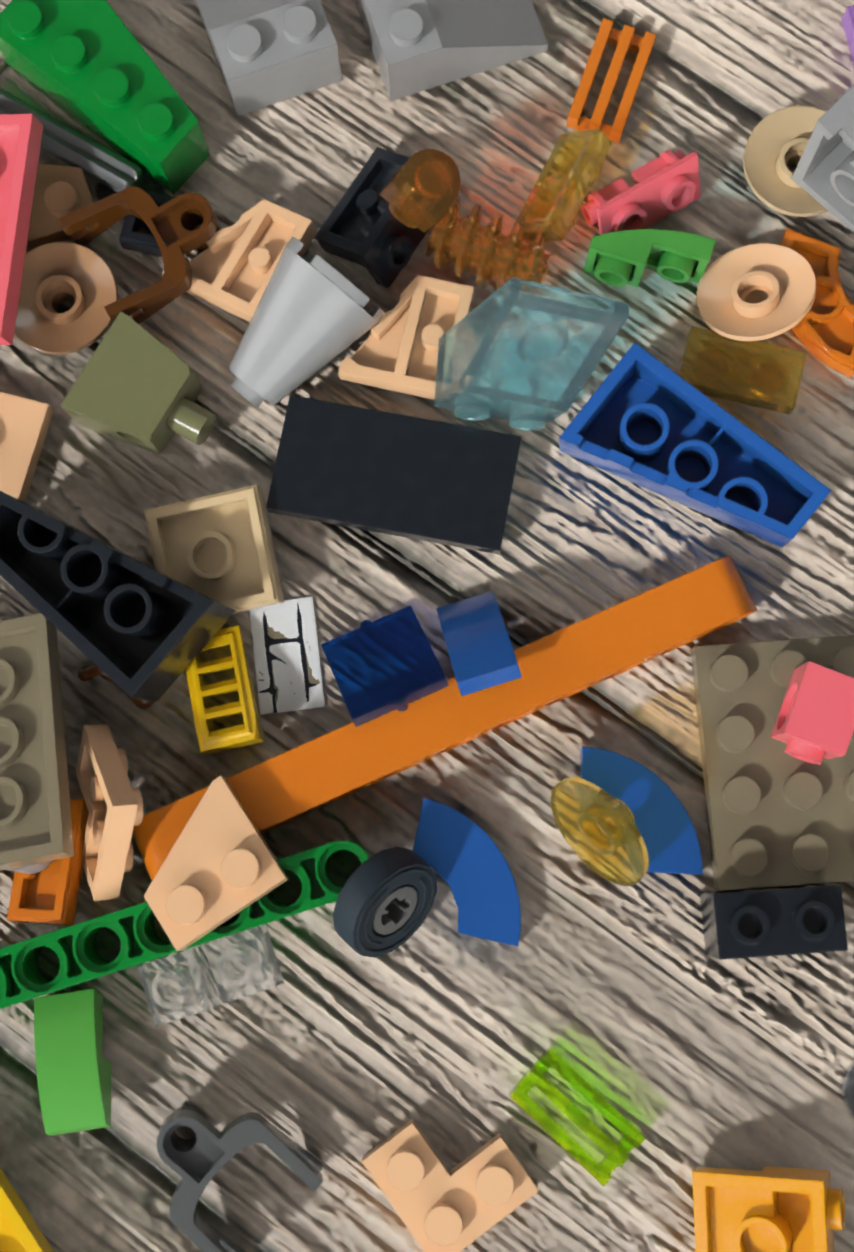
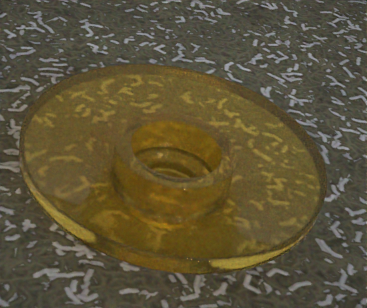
(600, 831)

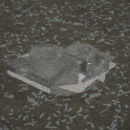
(210, 975)

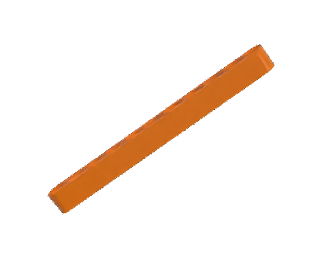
(443, 720)

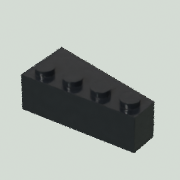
(108, 604)

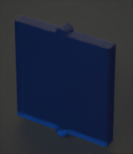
(384, 665)

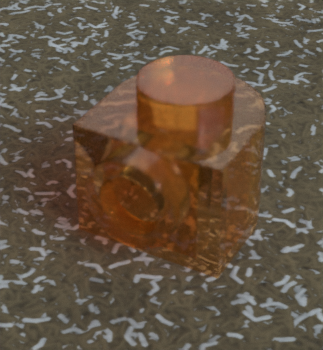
(423, 189)

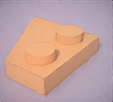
(243, 257)
(405, 340)
(212, 869)

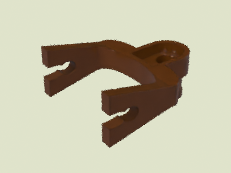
(173, 230)

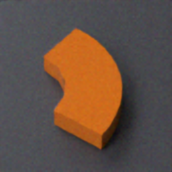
(830, 322)

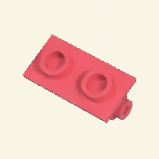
(660, 190)

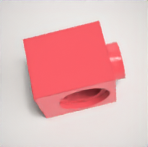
(816, 714)

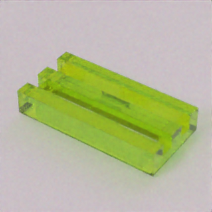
(616, 1153)

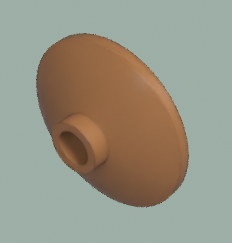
(61, 273)

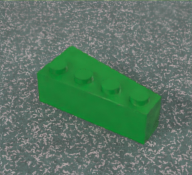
(105, 80)

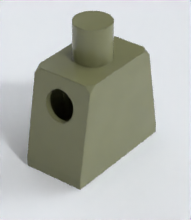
(138, 391)

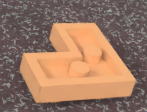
(112, 810)
(442, 1205)

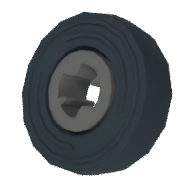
(385, 901)

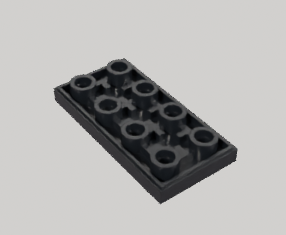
(394, 474)

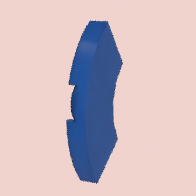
(656, 809)
(473, 870)

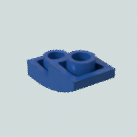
(478, 643)

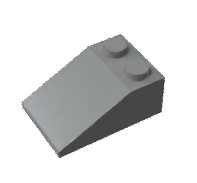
(447, 40)
(270, 49)

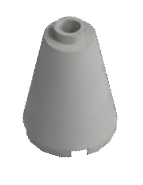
(298, 326)

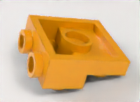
(766, 1210)

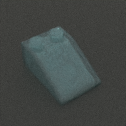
(524, 353)

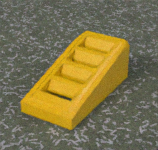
(235, 736)

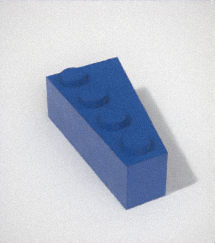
(689, 449)

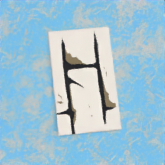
(287, 656)

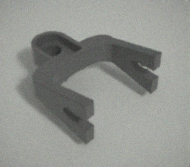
(203, 1156)

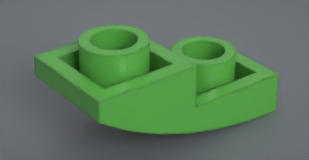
(622, 255)
(70, 1063)

